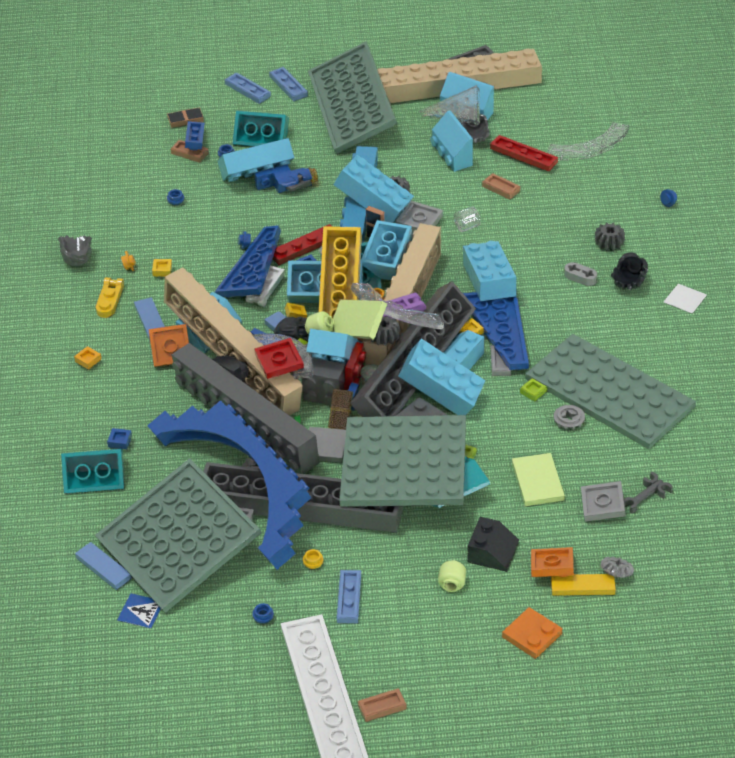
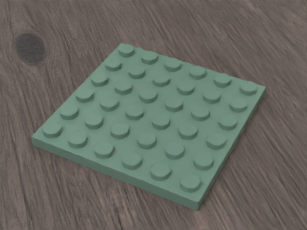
(404, 461)
(178, 535)

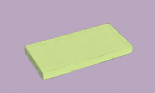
(358, 318)

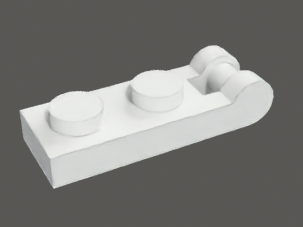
(272, 280)

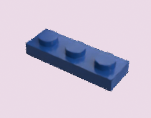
(194, 135)

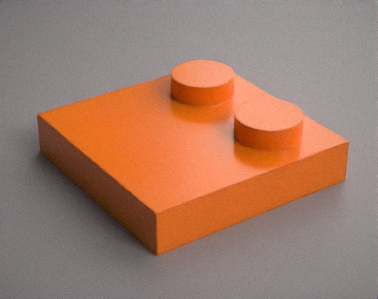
(167, 341)
(552, 562)
(532, 632)

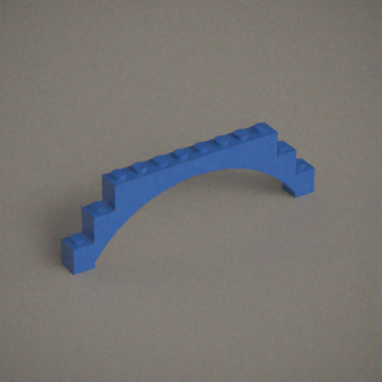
(283, 488)

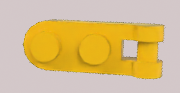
(109, 297)

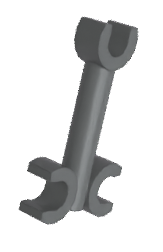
(652, 486)

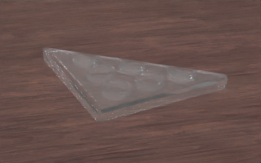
(463, 105)

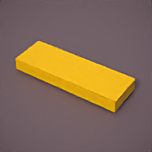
(583, 584)

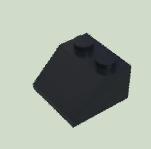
(491, 545)

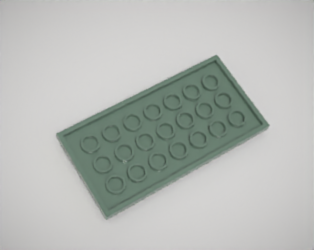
(352, 97)
(611, 390)

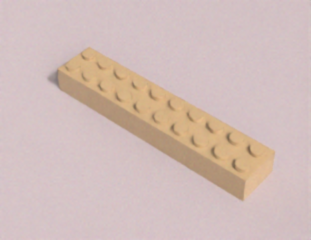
(428, 79)
(410, 278)
(227, 337)

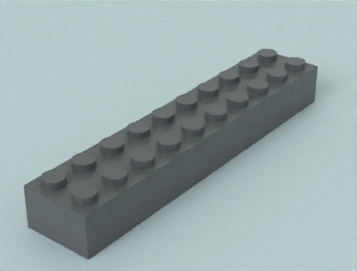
(214, 383)
(385, 391)
(248, 490)

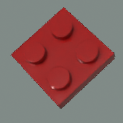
(278, 358)
(354, 365)

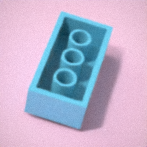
(255, 159)
(373, 188)
(489, 270)
(304, 281)
(331, 345)
(441, 378)

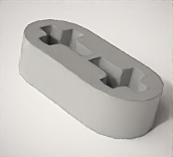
(580, 274)

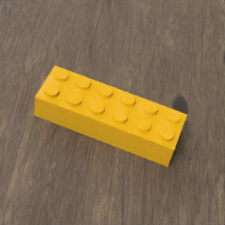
(339, 266)

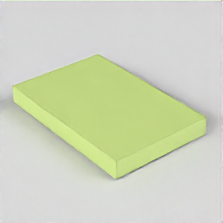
(538, 479)

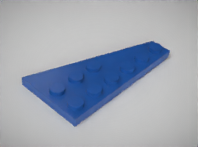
(252, 268)
(502, 328)

